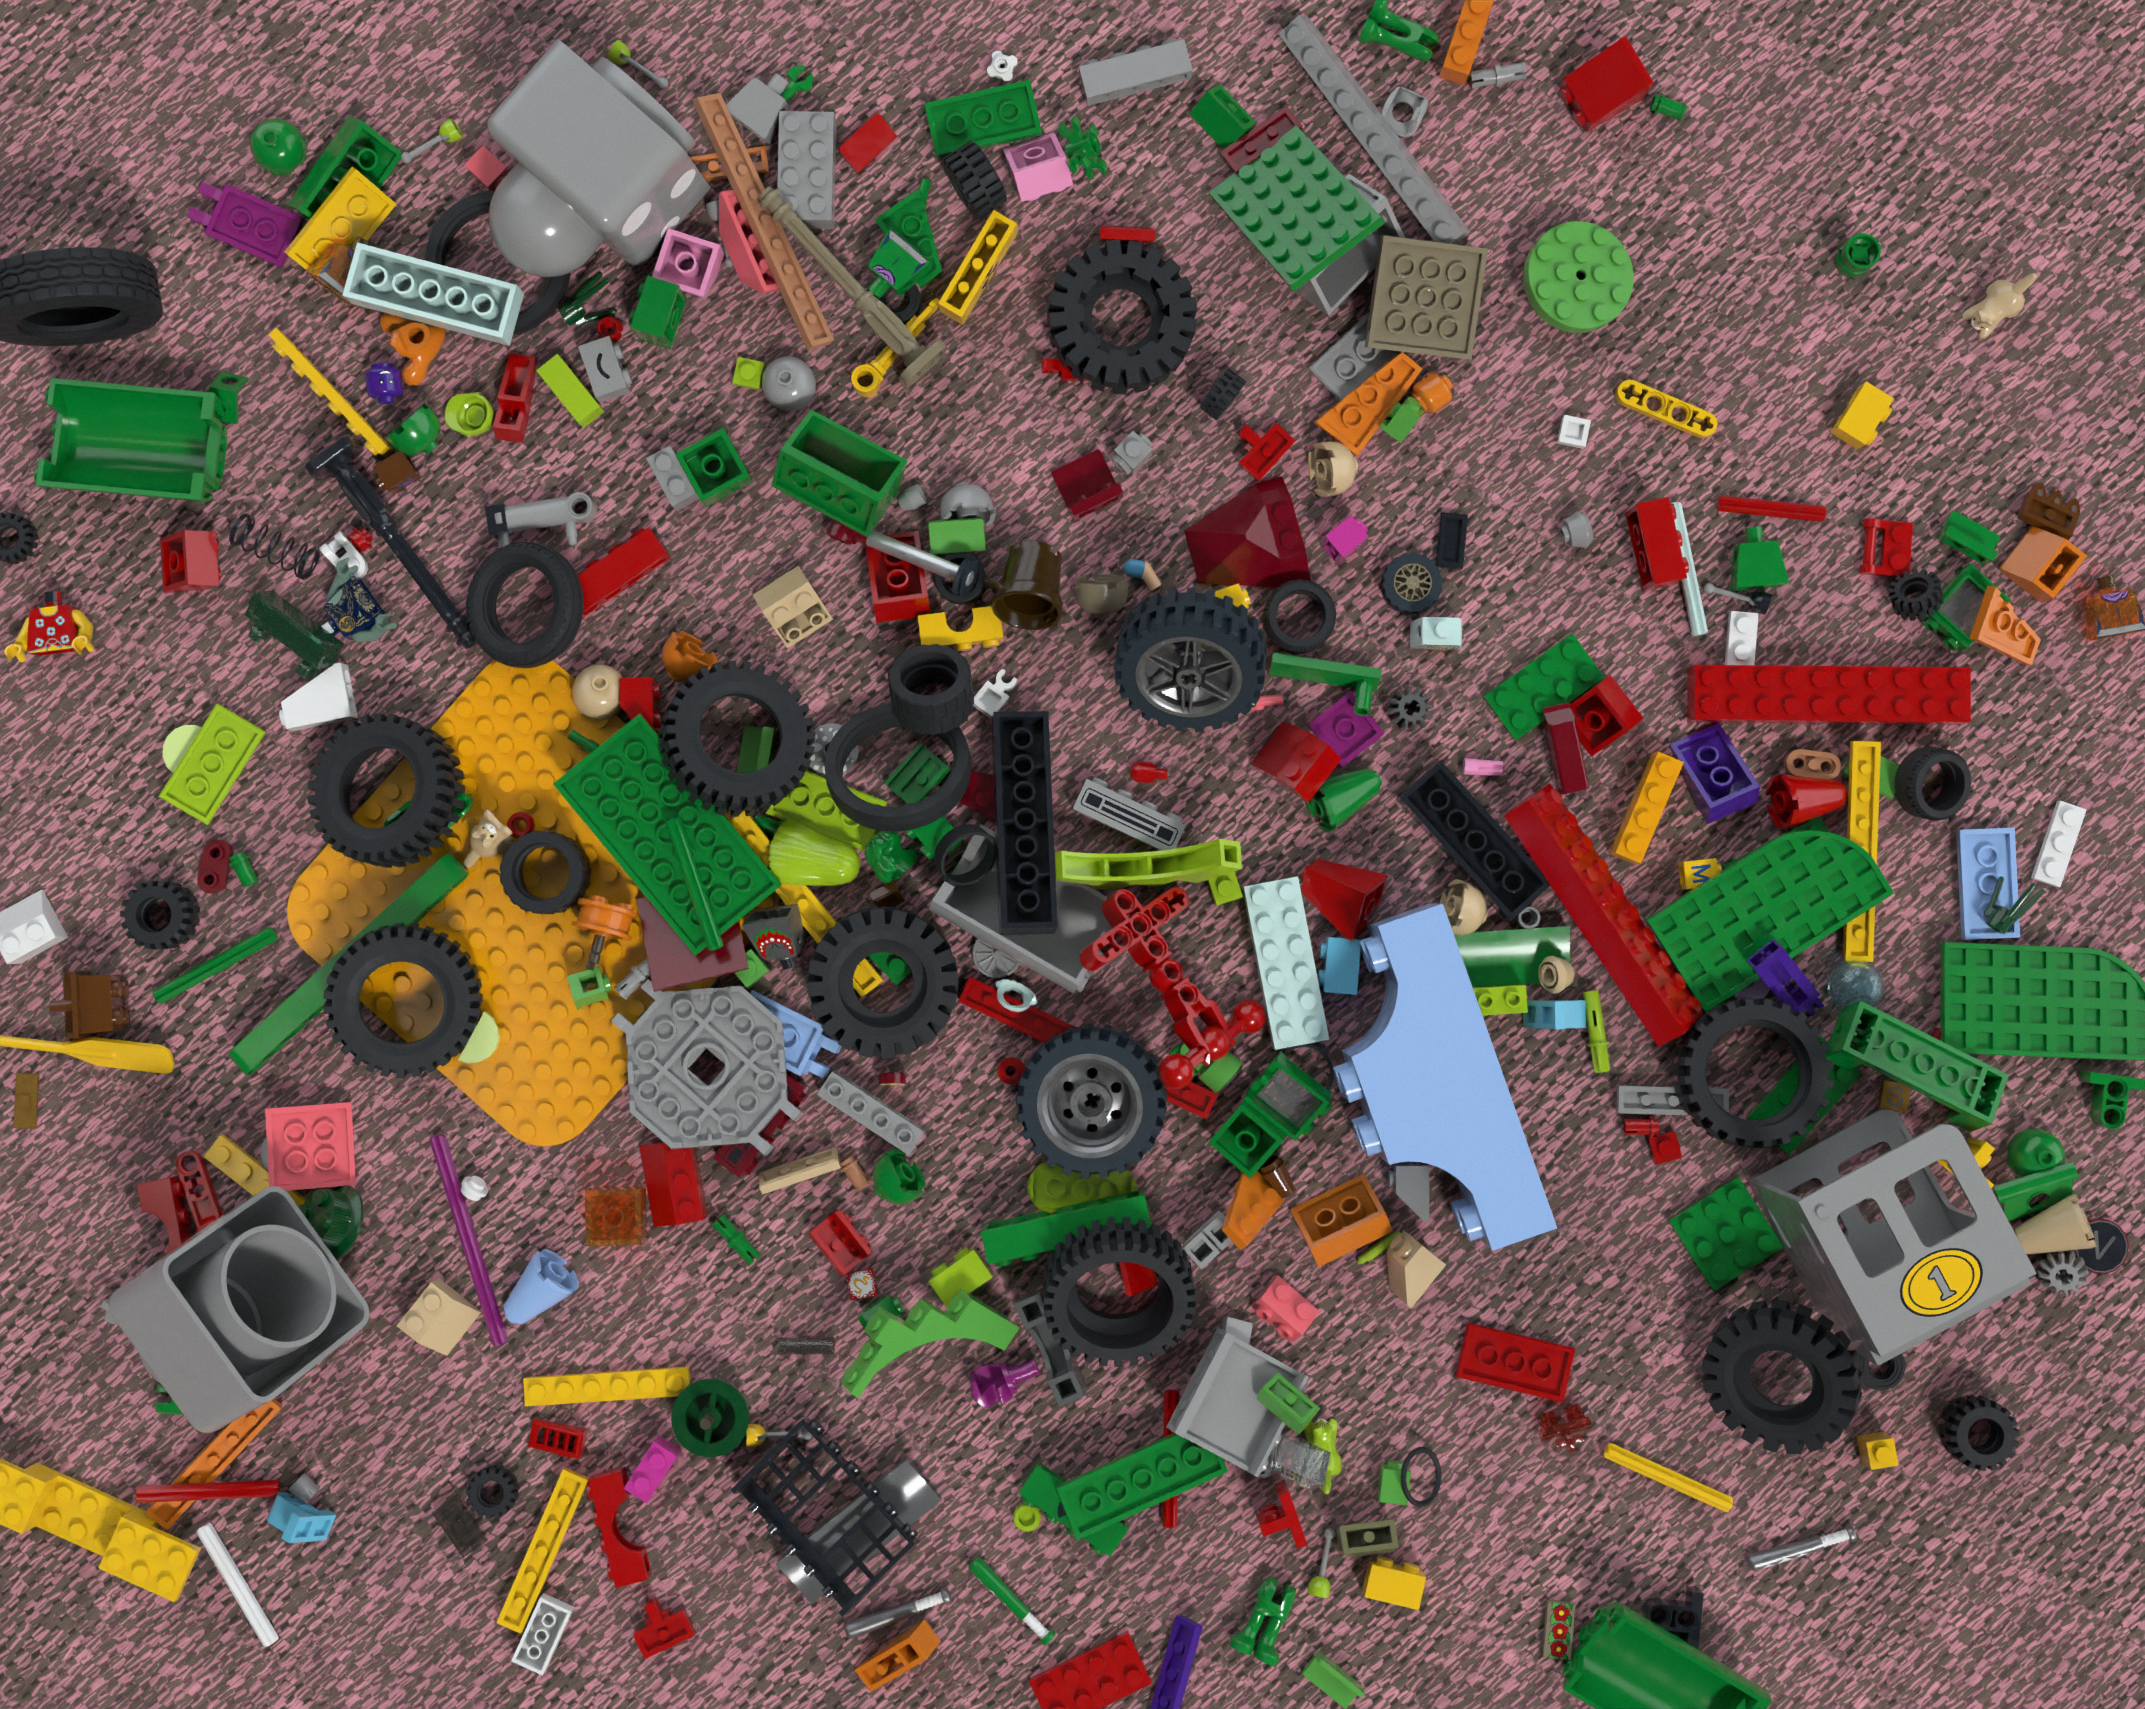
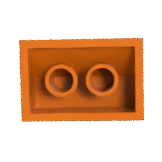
(1341, 1220)

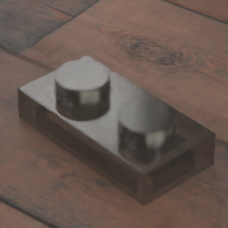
(459, 1526)

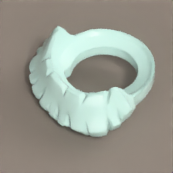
(1027, 994)

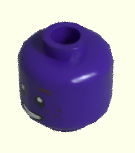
(383, 382)

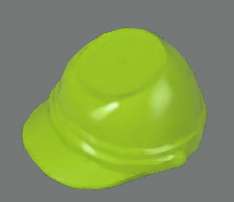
(469, 414)

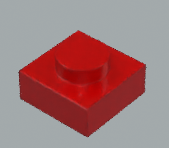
(1664, 1147)

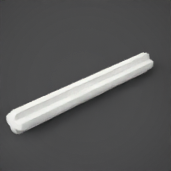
(237, 1584)

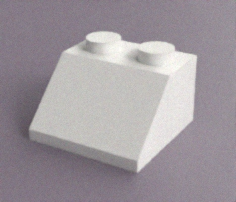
(29, 929)

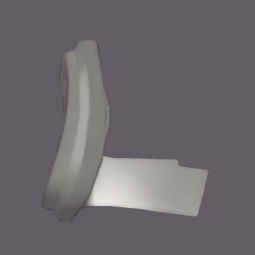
(1418, 104)

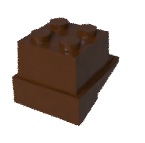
(92, 1003)

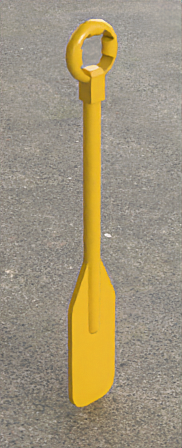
(103, 1052)

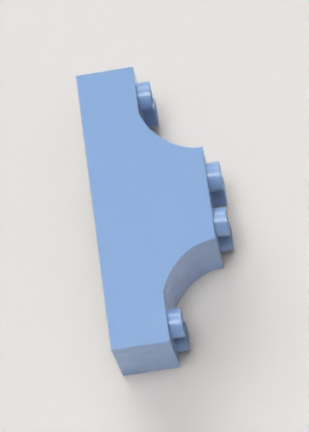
(1436, 1083)

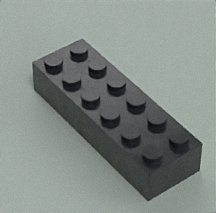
(1473, 841)

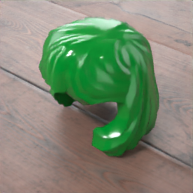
(888, 857)

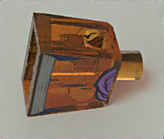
(333, 268)
(2112, 612)

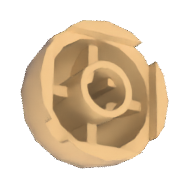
(1333, 463)
(597, 692)
(1464, 907)

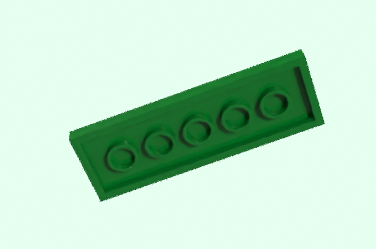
(1136, 1483)

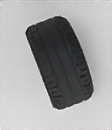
(1312, 590)
(1955, 784)

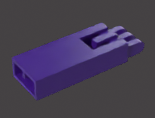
(1776, 969)

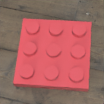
(310, 1146)

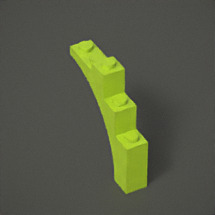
(1152, 868)

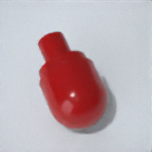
(1147, 772)

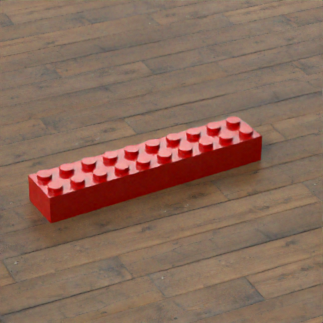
(1829, 694)
(1604, 915)

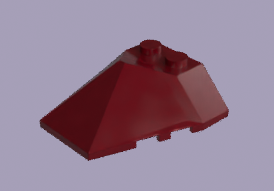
(1250, 540)

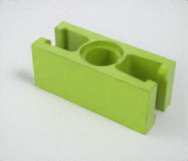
(570, 391)

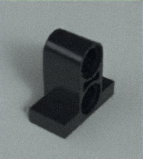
(1673, 1608)

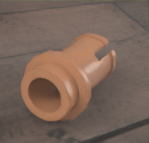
(854, 1173)

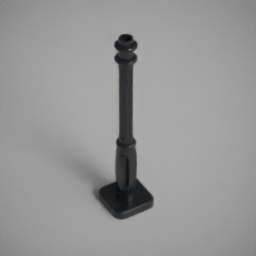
(338, 464)

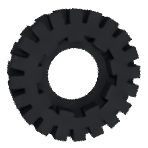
(1125, 269)
(883, 1032)
(1832, 1368)

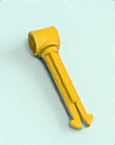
(878, 367)

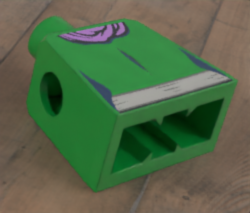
(896, 266)

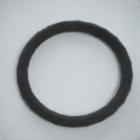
(1404, 1473)

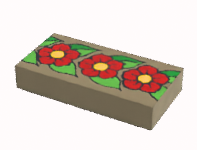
(1558, 1629)

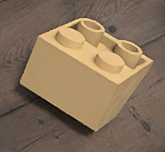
(792, 607)

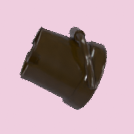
(1029, 587)

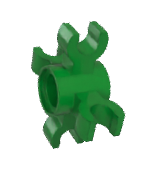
(1083, 148)

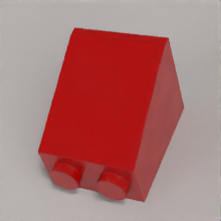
(1605, 85)

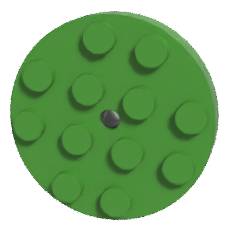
(1578, 277)

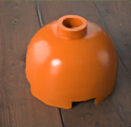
(684, 656)

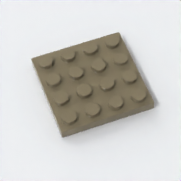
(1426, 297)

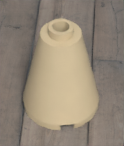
(2057, 1229)

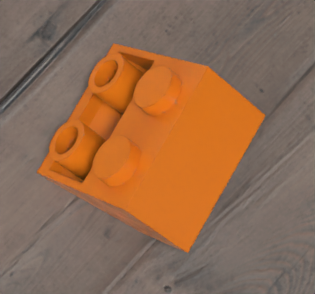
(2042, 563)

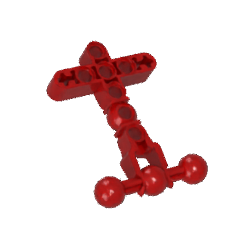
(1204, 1046)

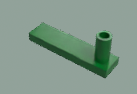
(1328, 672)

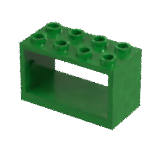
(830, 489)

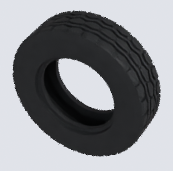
(76, 296)

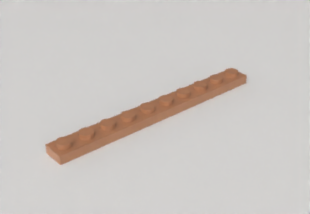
(768, 233)

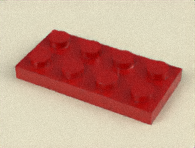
(1093, 1677)

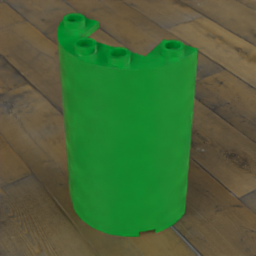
(134, 440)
(1639, 1665)

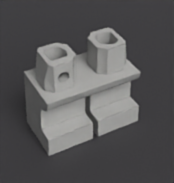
(1207, 1240)

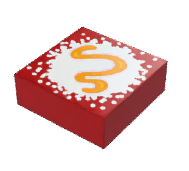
(861, 1283)

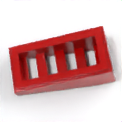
(579, 1444)

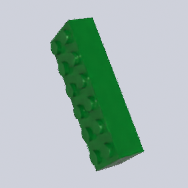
(1041, 1231)

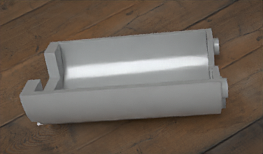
(1050, 955)

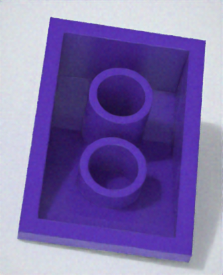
(1715, 773)

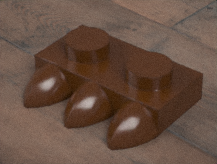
(2049, 513)

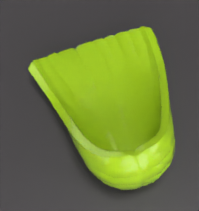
(810, 858)

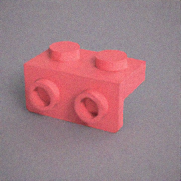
(1284, 1309)

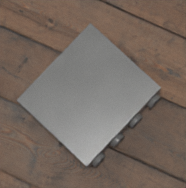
(1222, 1403)

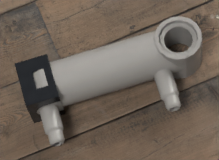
(505, 520)

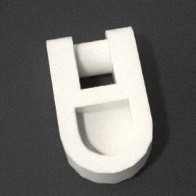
(355, 556)

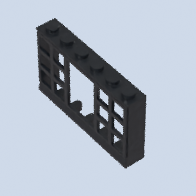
(796, 1542)

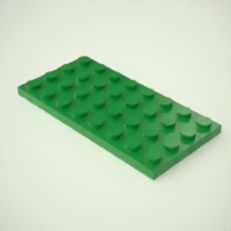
(626, 803)

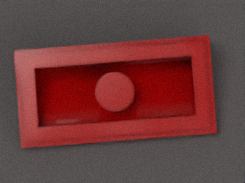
(867, 142)

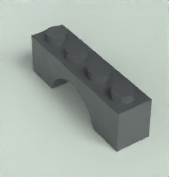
(1061, 1366)

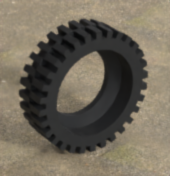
(705, 777)
(432, 799)
(421, 948)
(1126, 1334)

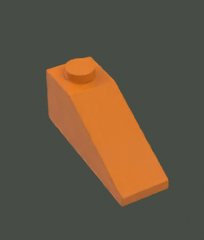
(898, 1656)

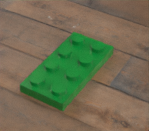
(983, 117)
(1545, 682)
(1785, 1089)

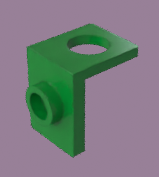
(228, 395)

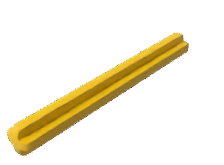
(1668, 1477)

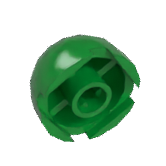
(278, 146)
(416, 432)
(2034, 1152)
(896, 1179)

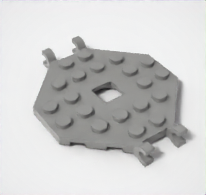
(672, 1038)

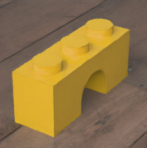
(984, 630)

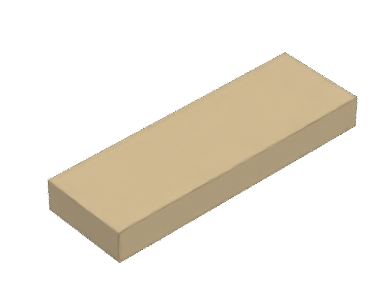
(799, 1170)

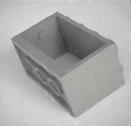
(1341, 277)

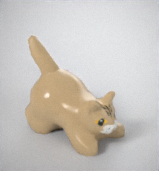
(2002, 301)
(487, 839)

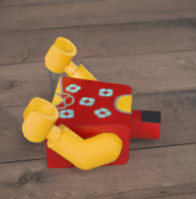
(52, 630)

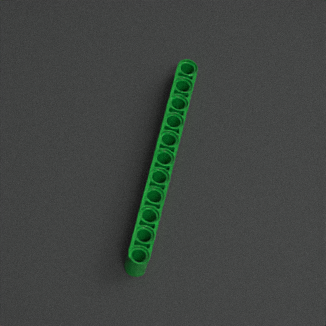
(308, 999)

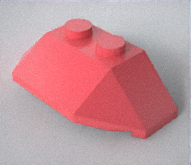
(743, 246)

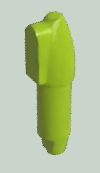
(1378, 1248)

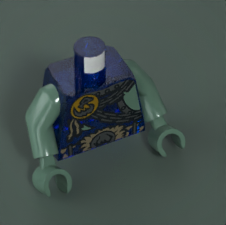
(354, 608)

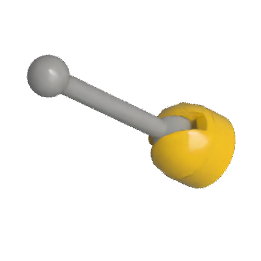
(756, 1435)

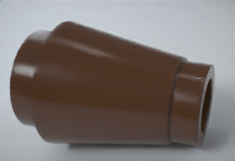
(1277, 1175)

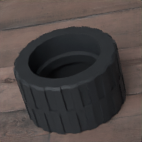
(931, 712)
(513, 863)

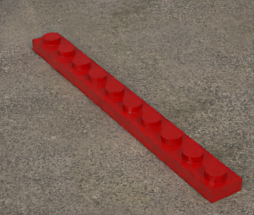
(1043, 1026)

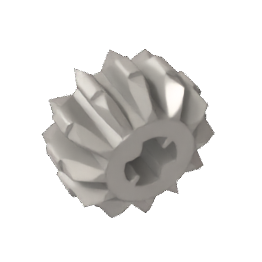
(2074, 1272)

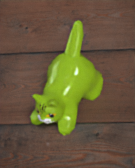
(1324, 1435)

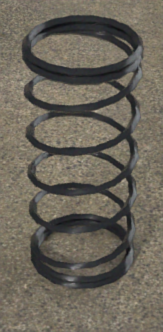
(306, 554)

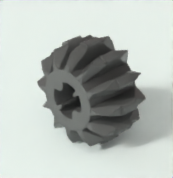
(1416, 717)

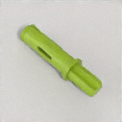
(1596, 1033)

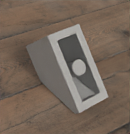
(1411, 1185)

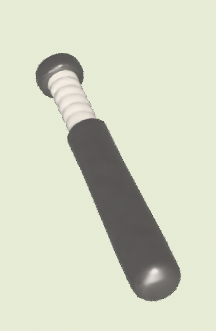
(1789, 1551)
(893, 1614)

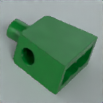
(1757, 563)

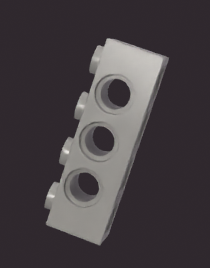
(871, 1112)

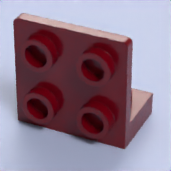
(1087, 485)

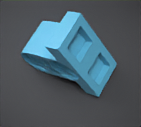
(1555, 1014)
(299, 1520)

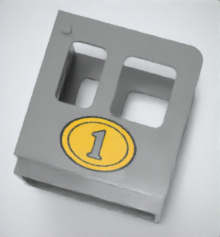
(1914, 1266)

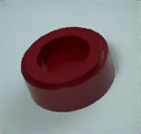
(892, 1078)

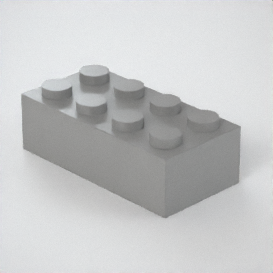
(808, 165)

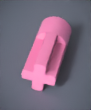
(1482, 767)

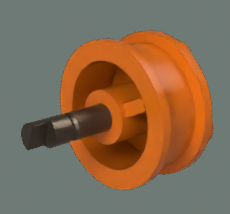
(603, 922)

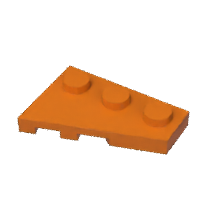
(2002, 629)
(1251, 1209)

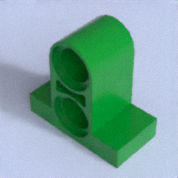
(2116, 1102)

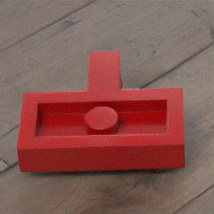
(1263, 449)
(662, 1629)

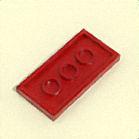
(1515, 1362)

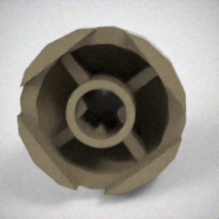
(1101, 594)

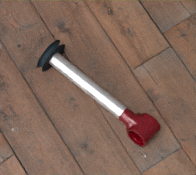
(962, 575)

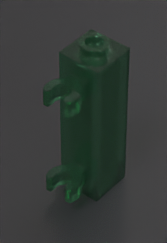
(294, 630)

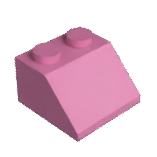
(1038, 167)
(688, 262)

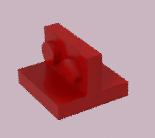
(1277, 1518)

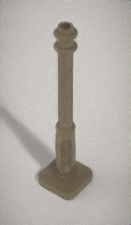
(878, 316)

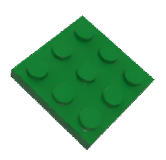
(1725, 1233)

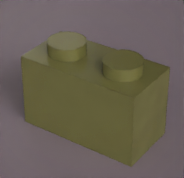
(1366, 1538)

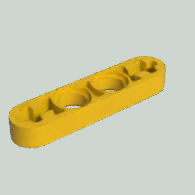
(1667, 403)

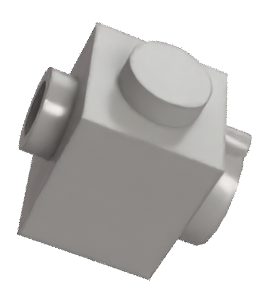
(1132, 453)

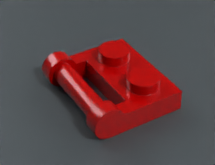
(1894, 548)

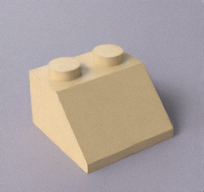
(1411, 1268)
(439, 1317)

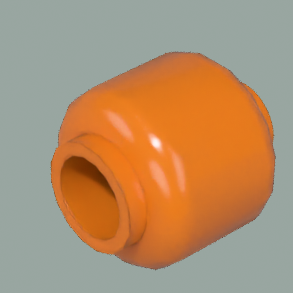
(1433, 392)

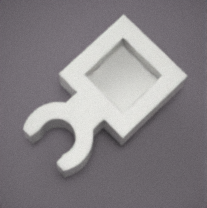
(992, 697)

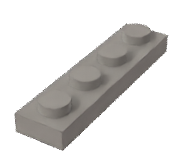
(1659, 1100)

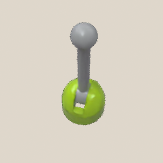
(620, 55)
(448, 131)
(1319, 1585)

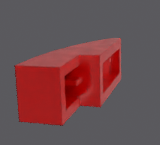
(515, 398)

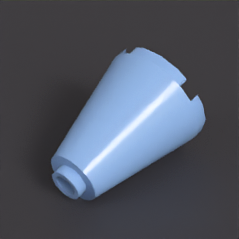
(540, 1287)

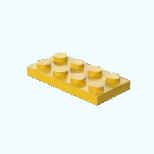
(349, 211)

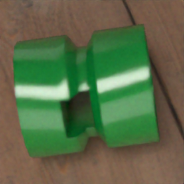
(1857, 255)

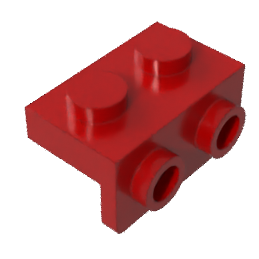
(840, 1242)

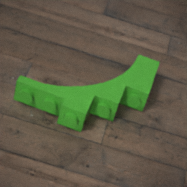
(925, 1323)

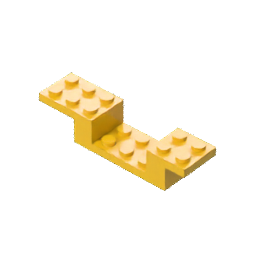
(98, 1522)

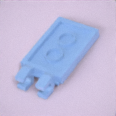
(802, 1039)

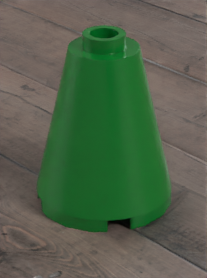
(1343, 796)

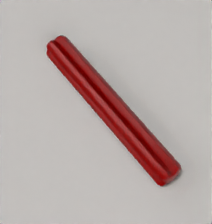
(1771, 508)

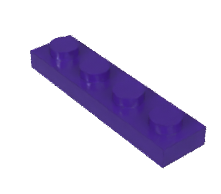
(1177, 1664)

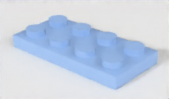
(1982, 859)

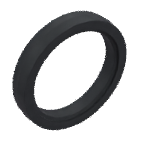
(452, 222)
(900, 817)

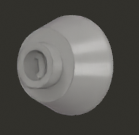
(1577, 530)

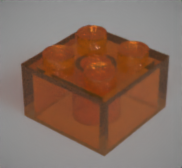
(615, 1216)

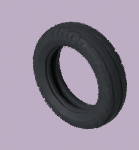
(483, 598)

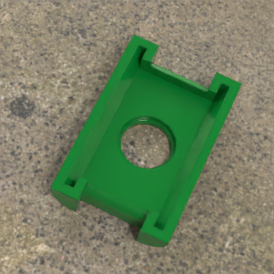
(2017, 1193)

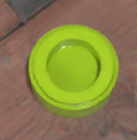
(1026, 1517)

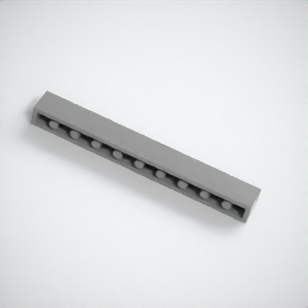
(1373, 131)

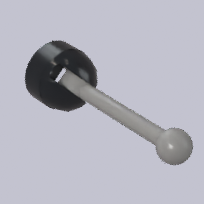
(1758, 601)

